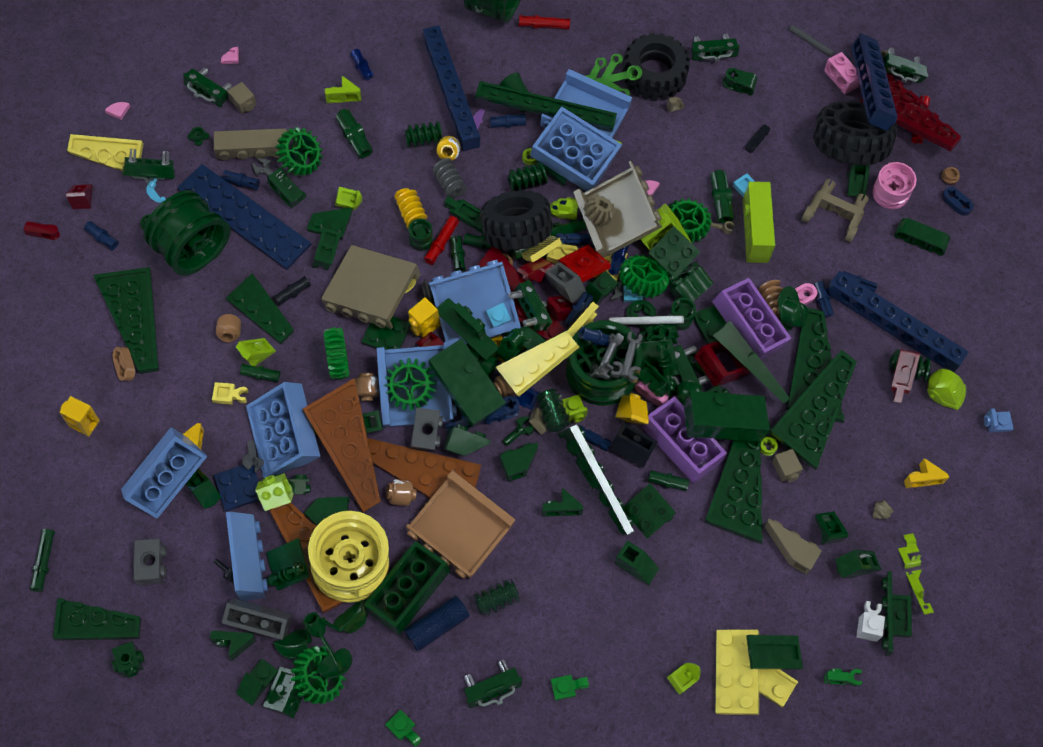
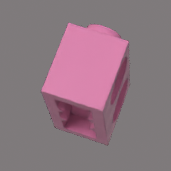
(842, 73)

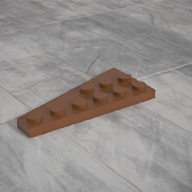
(343, 432)

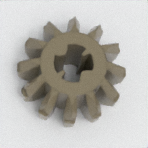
(599, 209)

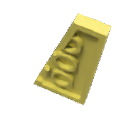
(104, 150)

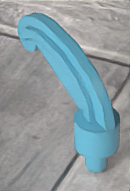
(152, 193)

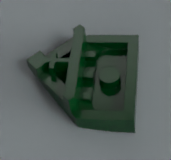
(324, 507)

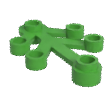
(608, 79)

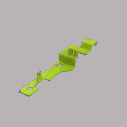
(914, 578)

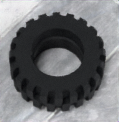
(662, 49)
(516, 220)

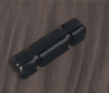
(757, 138)

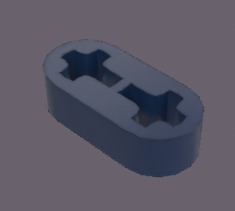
(957, 201)

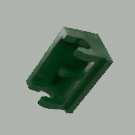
(285, 188)
(326, 248)

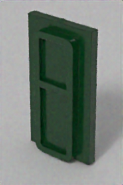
(774, 652)

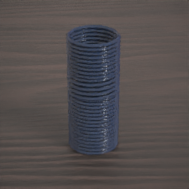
(430, 628)

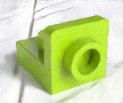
(575, 409)

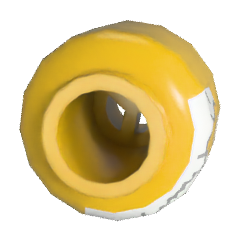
(451, 143)

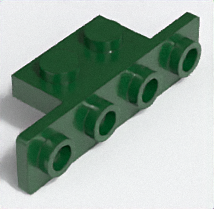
(468, 327)
(897, 614)

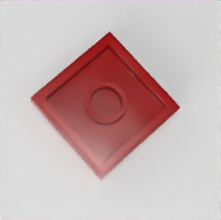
(585, 263)

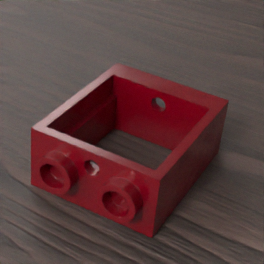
(713, 367)

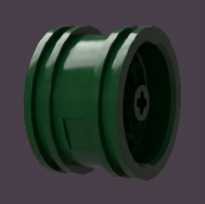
(186, 232)
(595, 390)

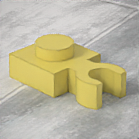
(225, 393)

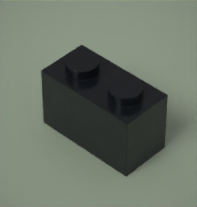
(633, 445)

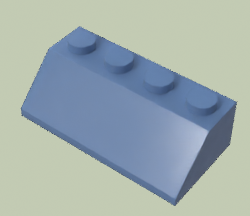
(163, 473)
(245, 556)

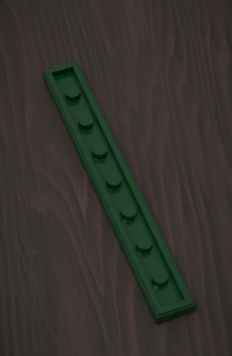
(543, 104)

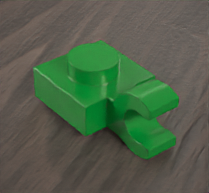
(836, 676)
(565, 687)
(402, 727)

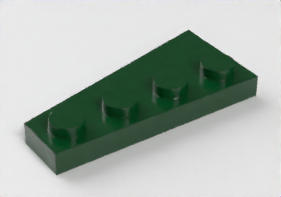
(87, 622)

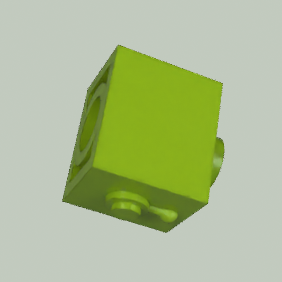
(274, 491)

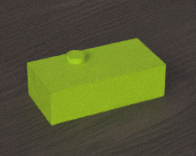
(758, 222)

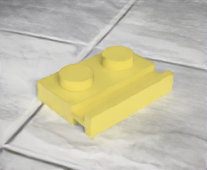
(776, 685)

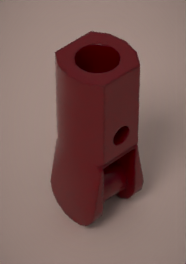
(41, 230)

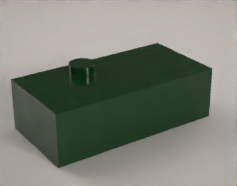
(466, 383)
(726, 416)
(407, 588)

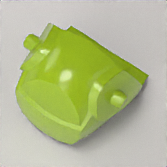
(946, 388)

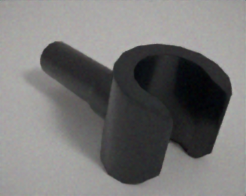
(228, 570)

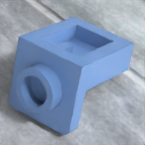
(998, 421)

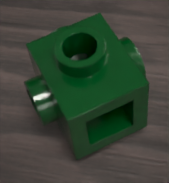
(127, 660)

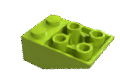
(667, 222)

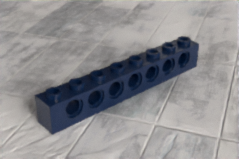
(874, 82)
(451, 88)
(896, 322)

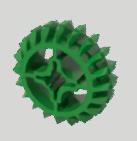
(305, 144)
(686, 213)
(644, 276)
(336, 353)
(419, 384)
(317, 692)

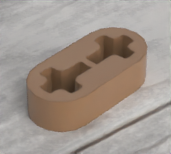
(123, 363)

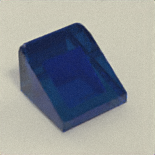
(528, 398)

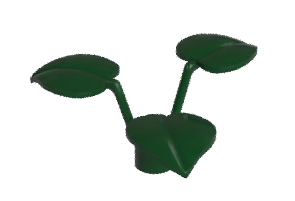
(338, 662)

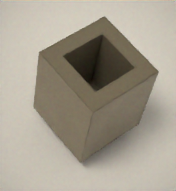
(242, 98)
(787, 466)

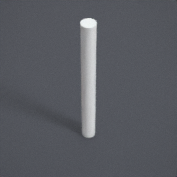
(648, 320)

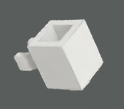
(870, 623)

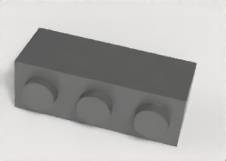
(257, 618)

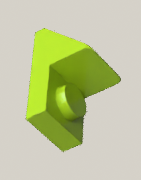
(346, 93)
(255, 350)

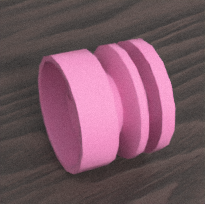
(894, 185)

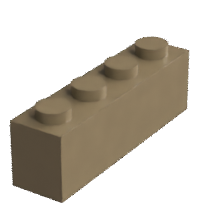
(246, 143)

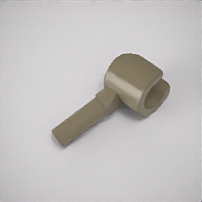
(725, 230)

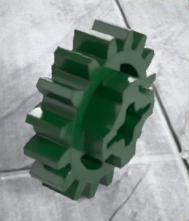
(659, 332)

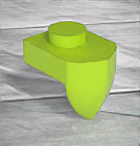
(348, 198)
(684, 677)

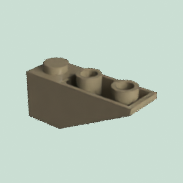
(795, 550)

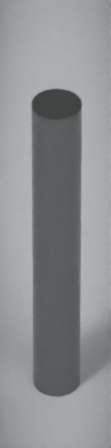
(811, 40)

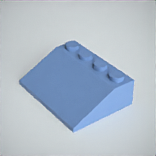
(575, 149)
(282, 429)

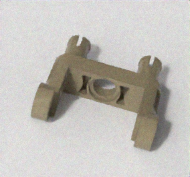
(829, 202)

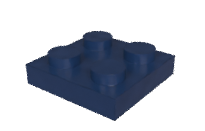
(237, 487)

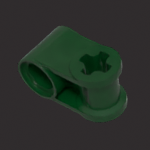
(741, 81)
(511, 345)

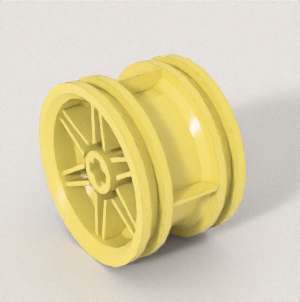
(328, 535)

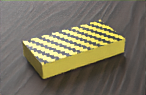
(541, 249)

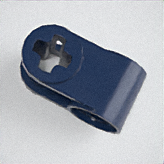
(505, 412)

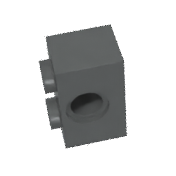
(565, 282)
(423, 418)
(143, 552)

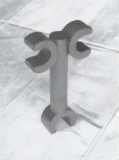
(604, 367)
(626, 370)

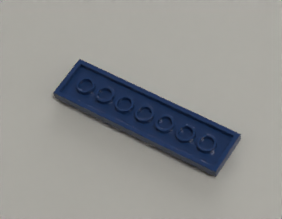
(247, 217)

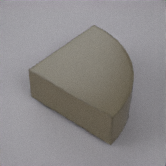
(674, 104)
(536, 420)

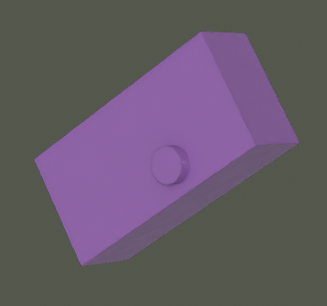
(752, 318)
(690, 454)

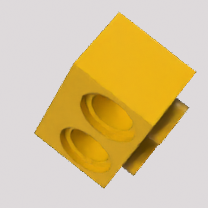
(423, 318)
(79, 416)

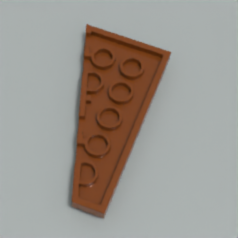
(423, 469)
(295, 525)

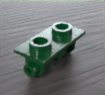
(659, 384)
(299, 484)

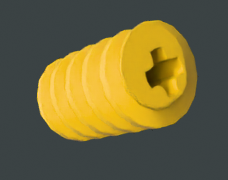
(409, 205)

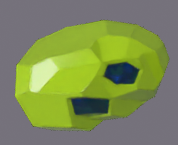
(565, 208)

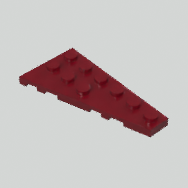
(918, 119)

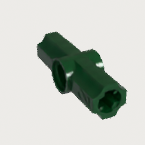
(354, 133)
(722, 196)

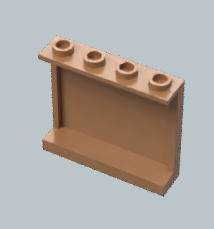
(460, 525)

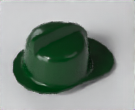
(791, 310)

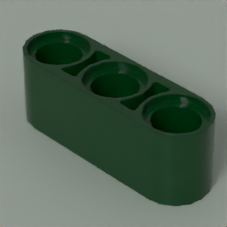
(923, 236)

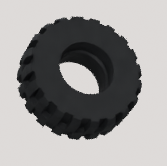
(848, 137)

